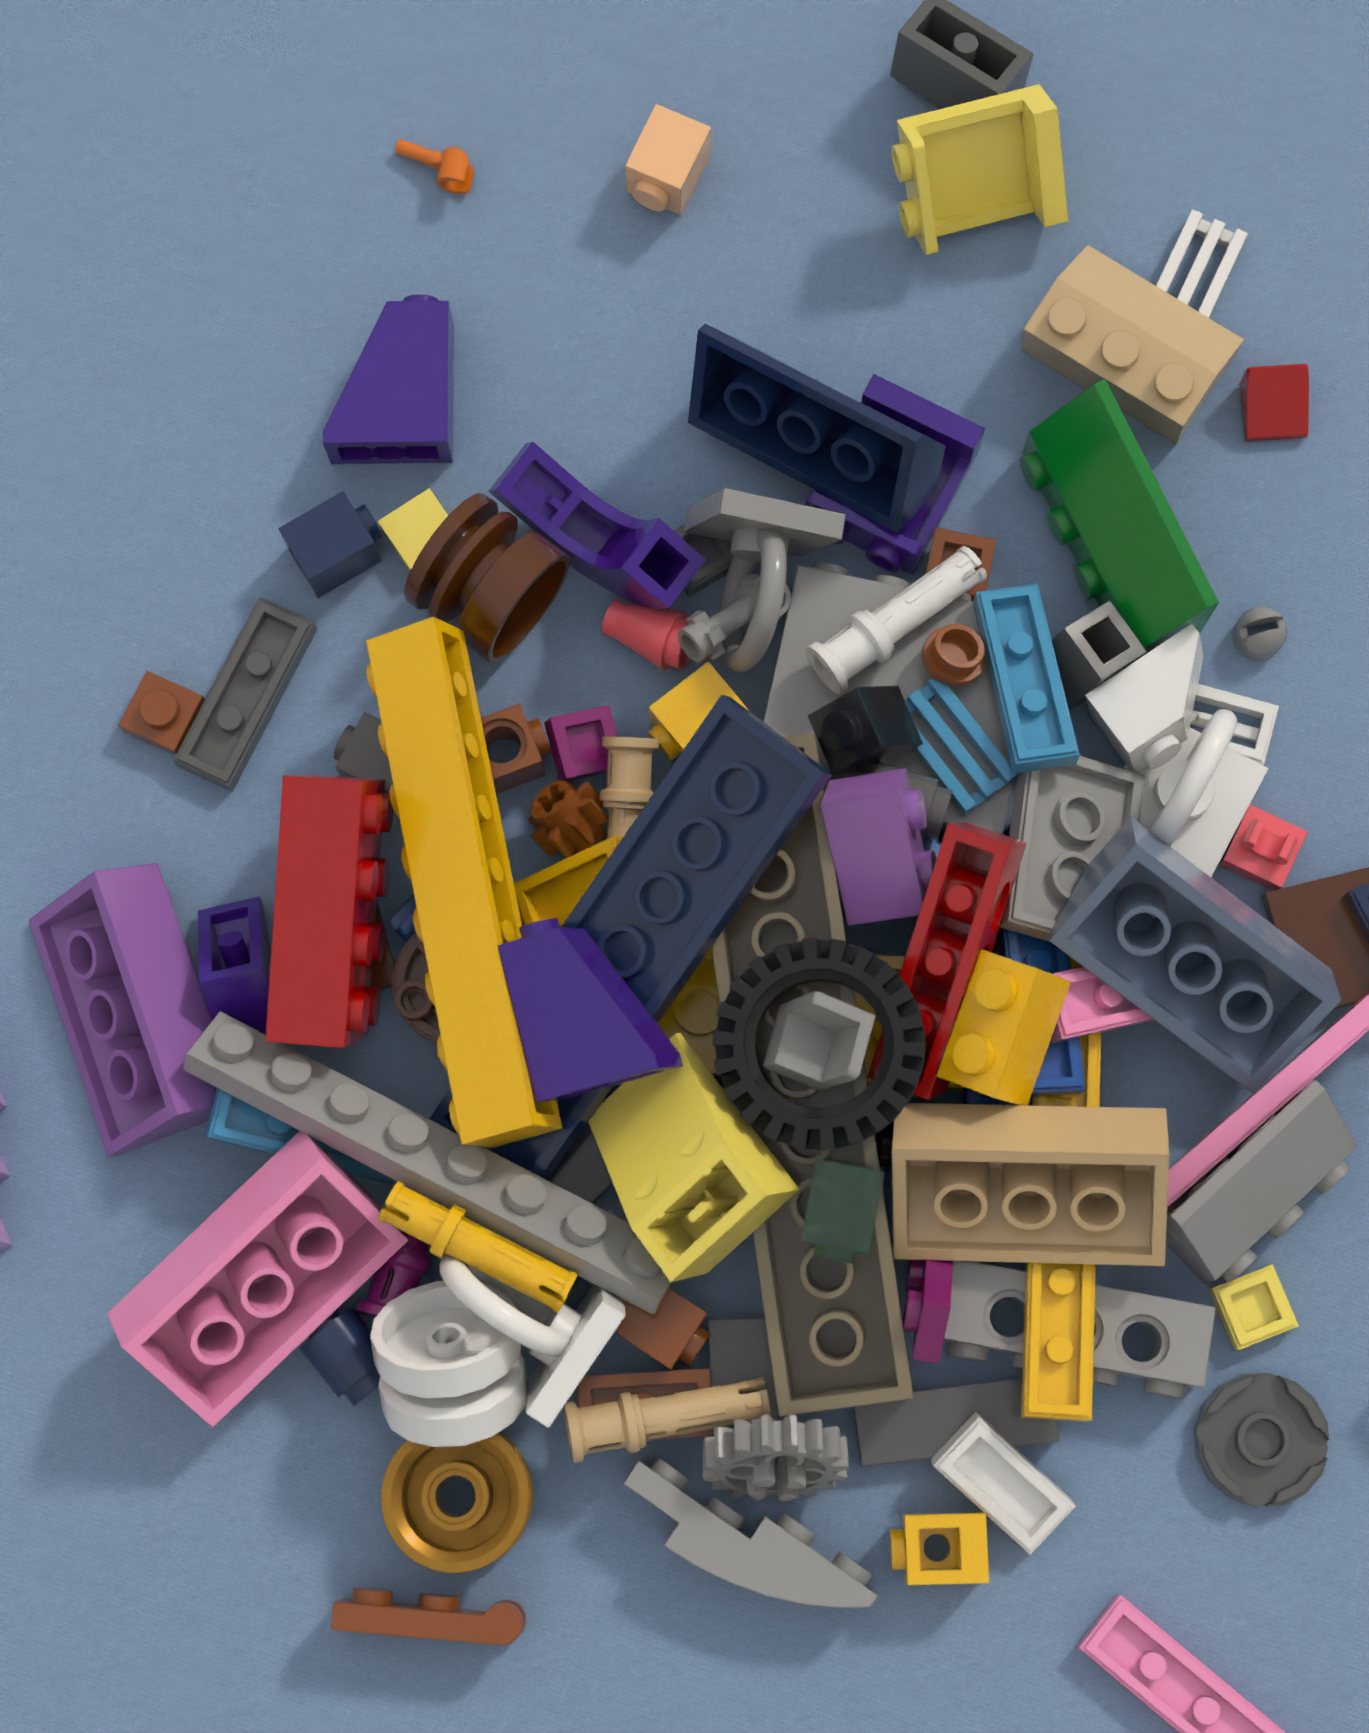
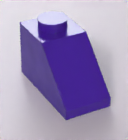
(235, 961)

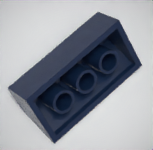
(811, 431)

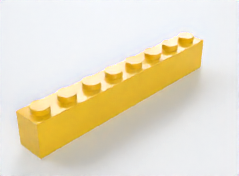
(457, 875)

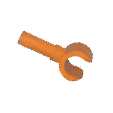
(454, 170)

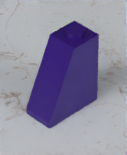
(400, 390)
(578, 1015)

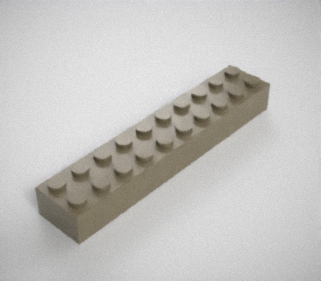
(827, 1321)

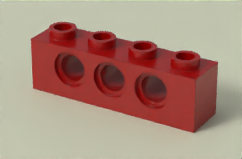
(953, 925)

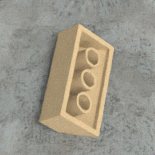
(1030, 1184)

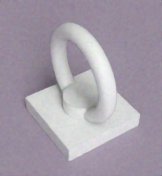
(1201, 793)
(561, 1341)

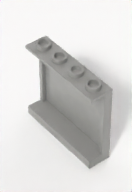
(818, 610)

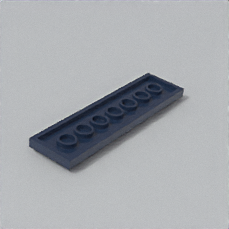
(682, 878)

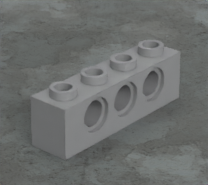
(1177, 1327)

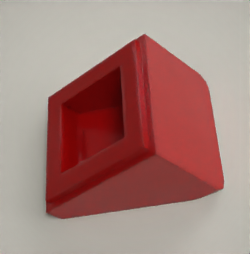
(1275, 402)

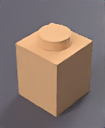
(668, 160)

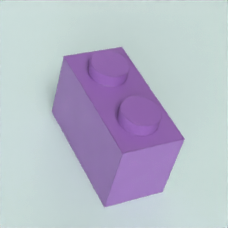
(878, 845)

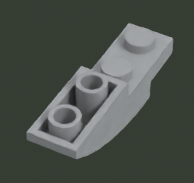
(769, 1562)

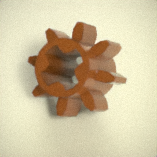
(567, 818)

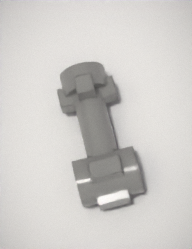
(704, 635)

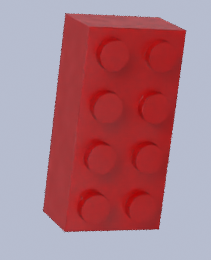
(327, 910)

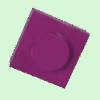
(577, 742)

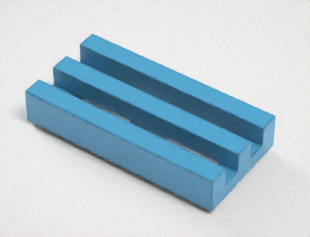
(972, 731)

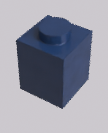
(332, 543)

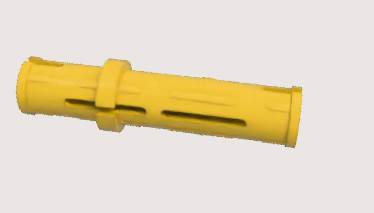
(477, 1246)

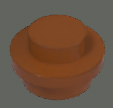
(954, 655)

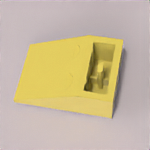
(687, 1166)

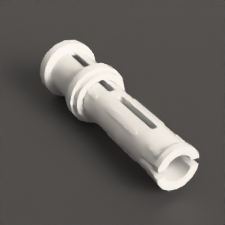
(873, 634)

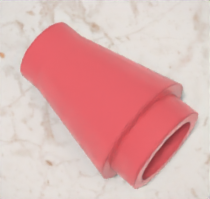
(648, 632)

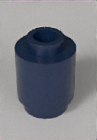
(344, 1355)

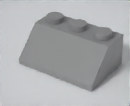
(1259, 1186)

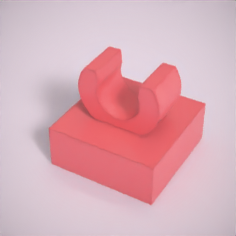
(1263, 848)

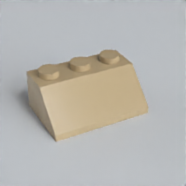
(1142, 340)

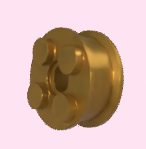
(451, 1541)

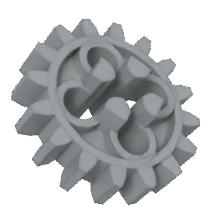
(804, 1452)

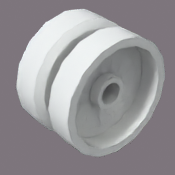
(445, 1369)

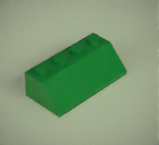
(1116, 518)

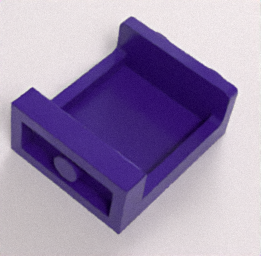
(962, 444)

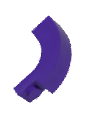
(619, 552)

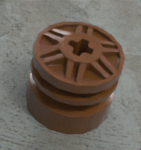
(486, 577)

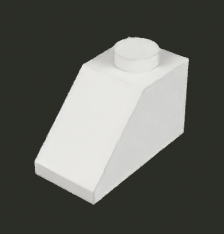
(1151, 702)

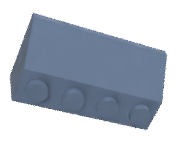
(1194, 956)

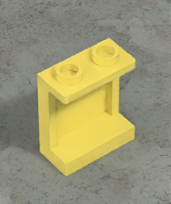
(980, 165)

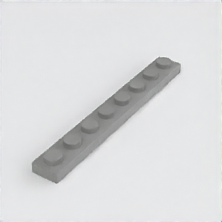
(428, 1159)

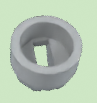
(1262, 644)

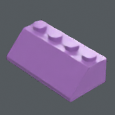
(127, 1003)

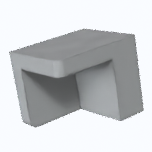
(819, 1041)

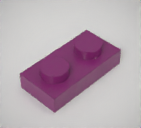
(928, 1306)

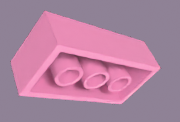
(255, 1279)

